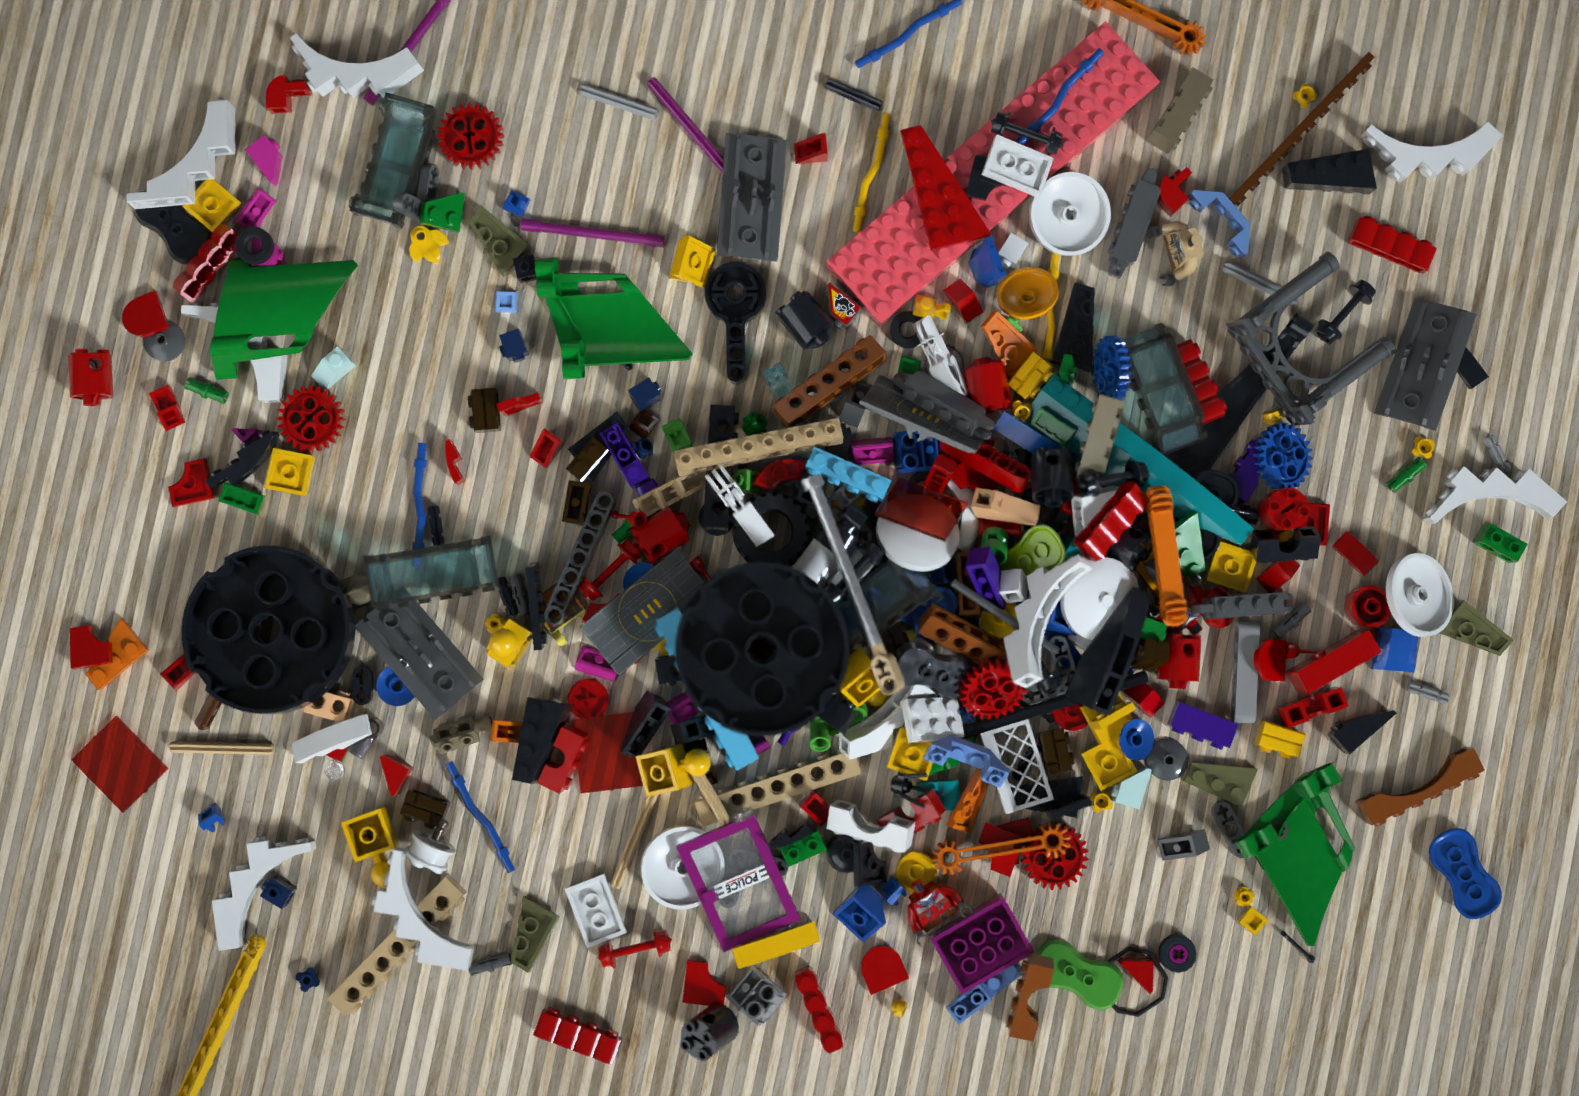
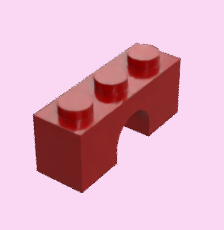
(1311, 706)
(572, 743)
(922, 816)

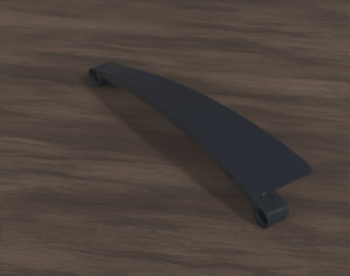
(1240, 398)

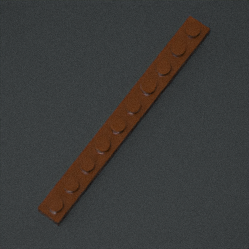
(1306, 125)

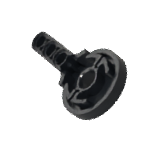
(735, 311)

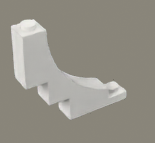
(178, 183)

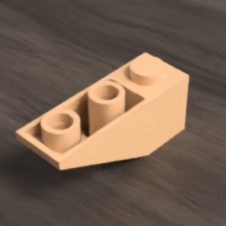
(1003, 507)

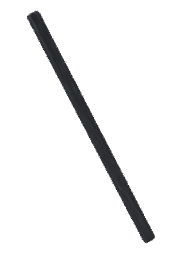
(1039, 709)

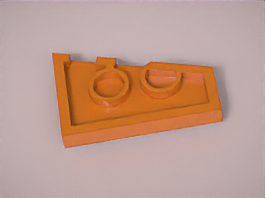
(1007, 343)
(125, 650)
(969, 804)

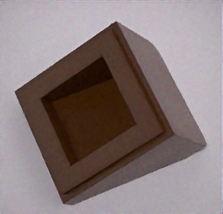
(643, 424)

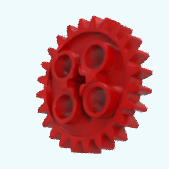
(489, 134)
(323, 432)
(990, 690)
(1069, 866)

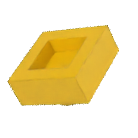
(1252, 920)

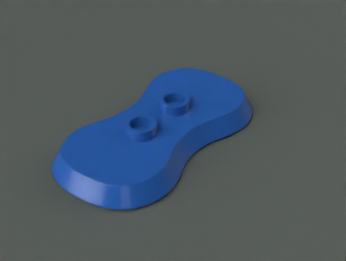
(1457, 858)

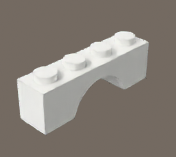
(846, 820)

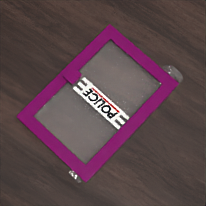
(738, 881)

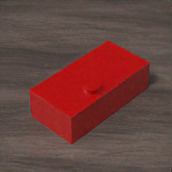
(1333, 661)

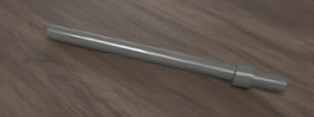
(997, 612)

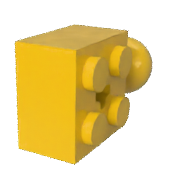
(509, 642)
(860, 682)
(670, 769)
(365, 847)

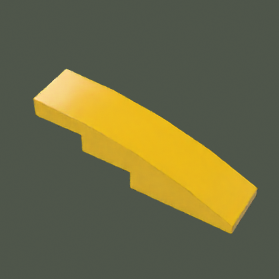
(775, 945)

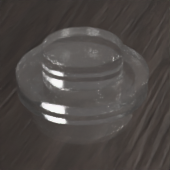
(334, 769)

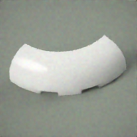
(968, 522)

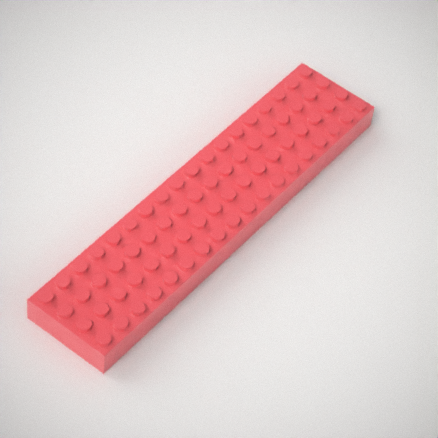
(892, 255)

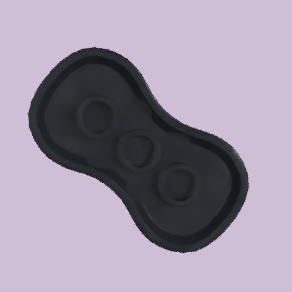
(177, 228)
(1226, 490)
(933, 670)

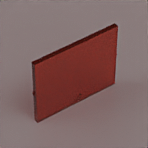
(921, 509)
(602, 763)
(119, 764)

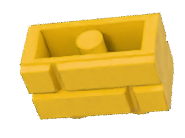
(1031, 376)
(1280, 739)

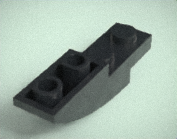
(251, 458)

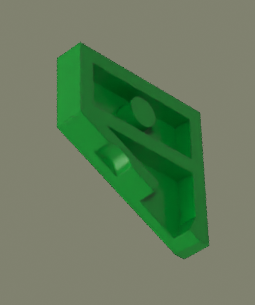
(443, 212)

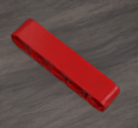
(993, 464)

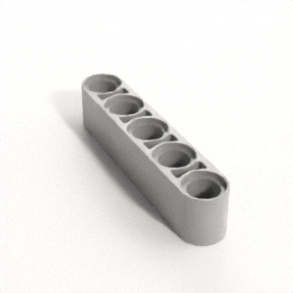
(1244, 674)

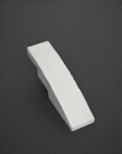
(331, 738)

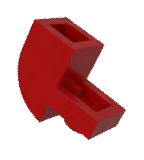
(280, 92)
(1171, 195)

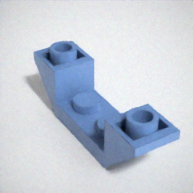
(1201, 199)
(991, 767)

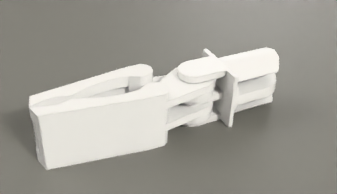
(942, 364)
(747, 514)

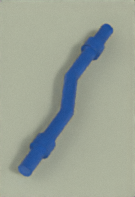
(875, 54)
(1085, 67)
(420, 463)
(458, 782)

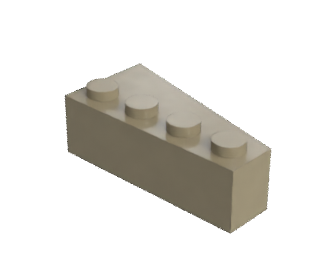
(1180, 110)
(1101, 435)

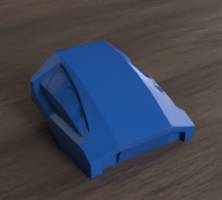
(986, 264)
(913, 455)
(1397, 650)

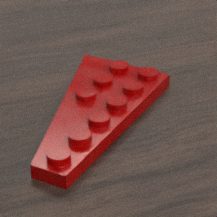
(943, 204)

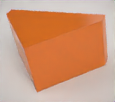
(506, 731)

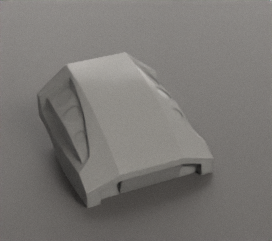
(756, 996)

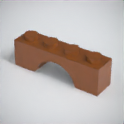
(1036, 975)

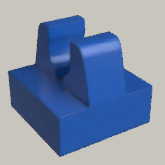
(516, 204)
(209, 816)
(892, 891)

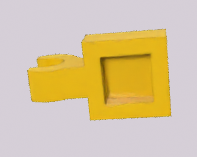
(927, 306)

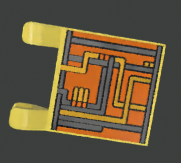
(575, 611)

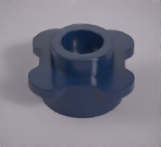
(642, 448)
(965, 716)
(312, 975)

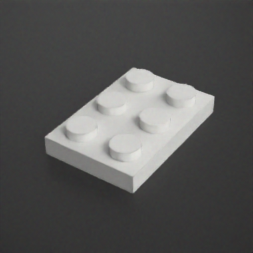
(1017, 166)
(932, 719)
(595, 910)

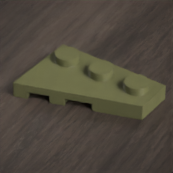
(498, 240)
(1221, 780)

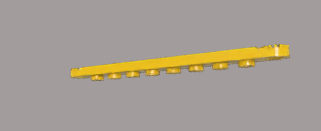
(223, 1016)

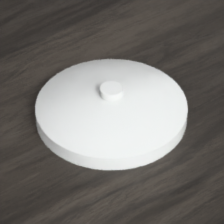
(1070, 214)
(915, 549)
(1419, 595)
(1096, 596)
(664, 869)

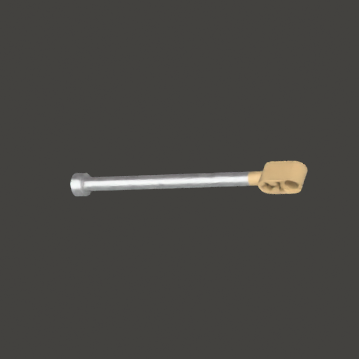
(813, 485)

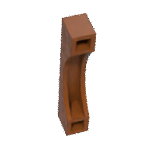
(1457, 767)

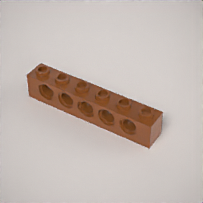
(842, 381)
(960, 636)

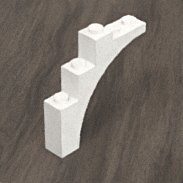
(353, 78)
(1431, 160)
(268, 371)
(1523, 488)
(1033, 614)
(878, 730)
(396, 900)
(232, 909)

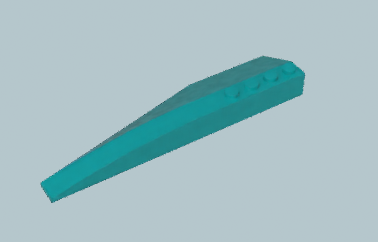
(1186, 492)

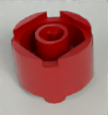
(1356, 607)

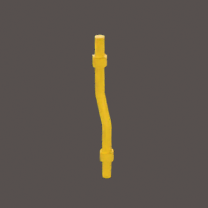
(882, 135)
(1047, 353)

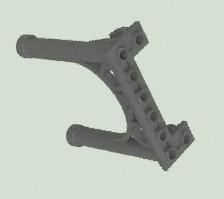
(1246, 330)

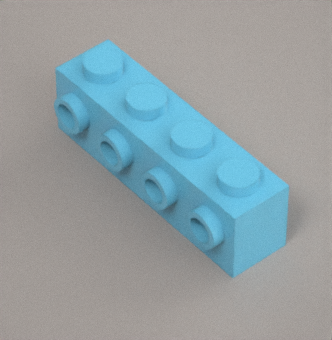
(848, 474)

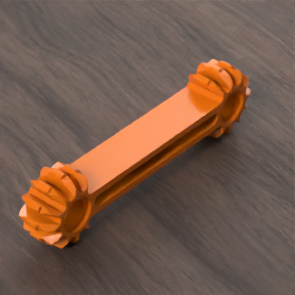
(1155, 22)
(1166, 557)
(1000, 848)

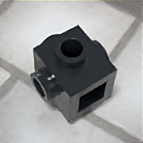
(799, 493)

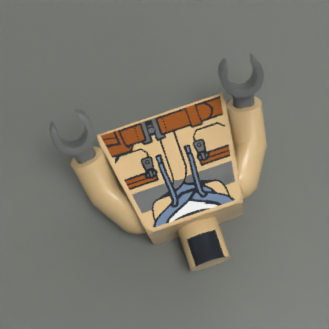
(1182, 247)

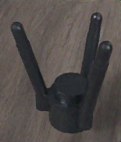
(1249, 514)
(901, 785)

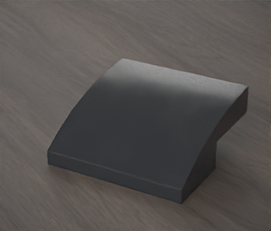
(784, 838)

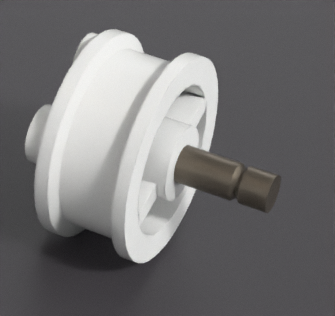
(430, 849)

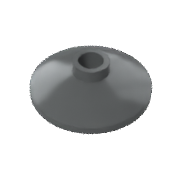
(170, 348)
(1158, 754)

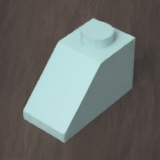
(333, 368)
(1132, 789)

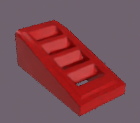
(940, 473)
(172, 669)

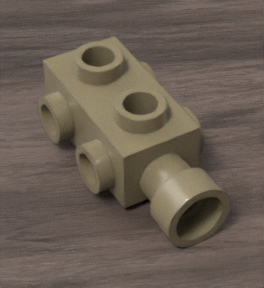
(459, 733)

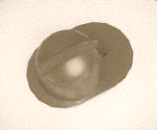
(357, 590)

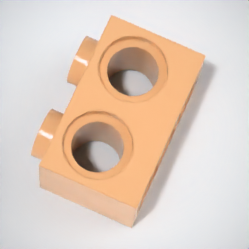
(328, 709)

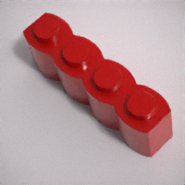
(1392, 245)
(203, 267)
(1203, 386)
(1110, 522)
(821, 1013)
(577, 1036)

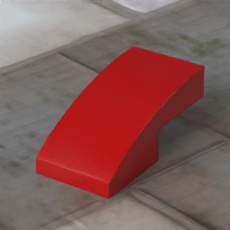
(167, 407)
(452, 457)
(1355, 553)

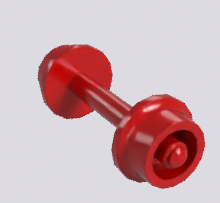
(590, 589)
(608, 954)

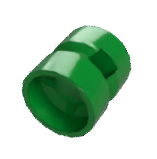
(998, 541)

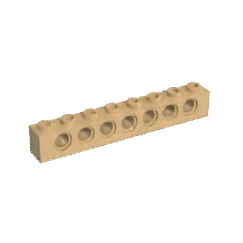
(758, 447)
(770, 796)
(342, 996)

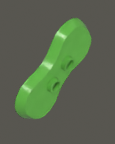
(1093, 981)

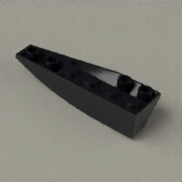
(1110, 654)

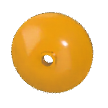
(1026, 285)

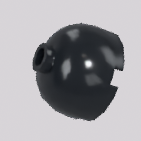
(840, 853)

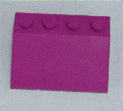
(981, 943)

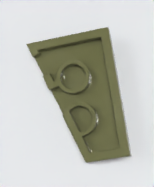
(1476, 630)
(532, 934)

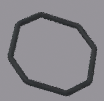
(1136, 1014)

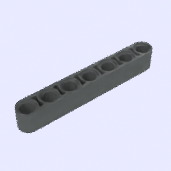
(580, 548)

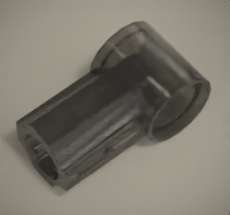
(362, 747)

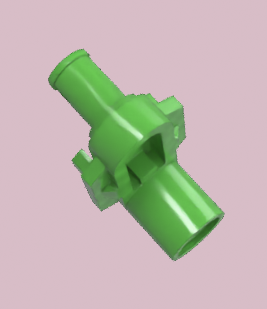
(821, 731)

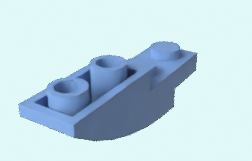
(968, 1003)

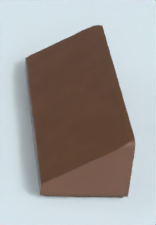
(965, 605)
(207, 713)

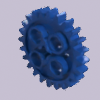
(1111, 368)
(1283, 456)

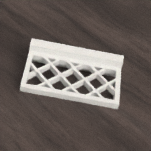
(1004, 791)

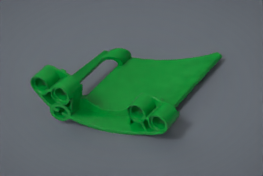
(271, 303)
(604, 326)
(1304, 862)

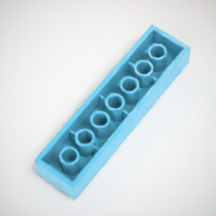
(738, 746)

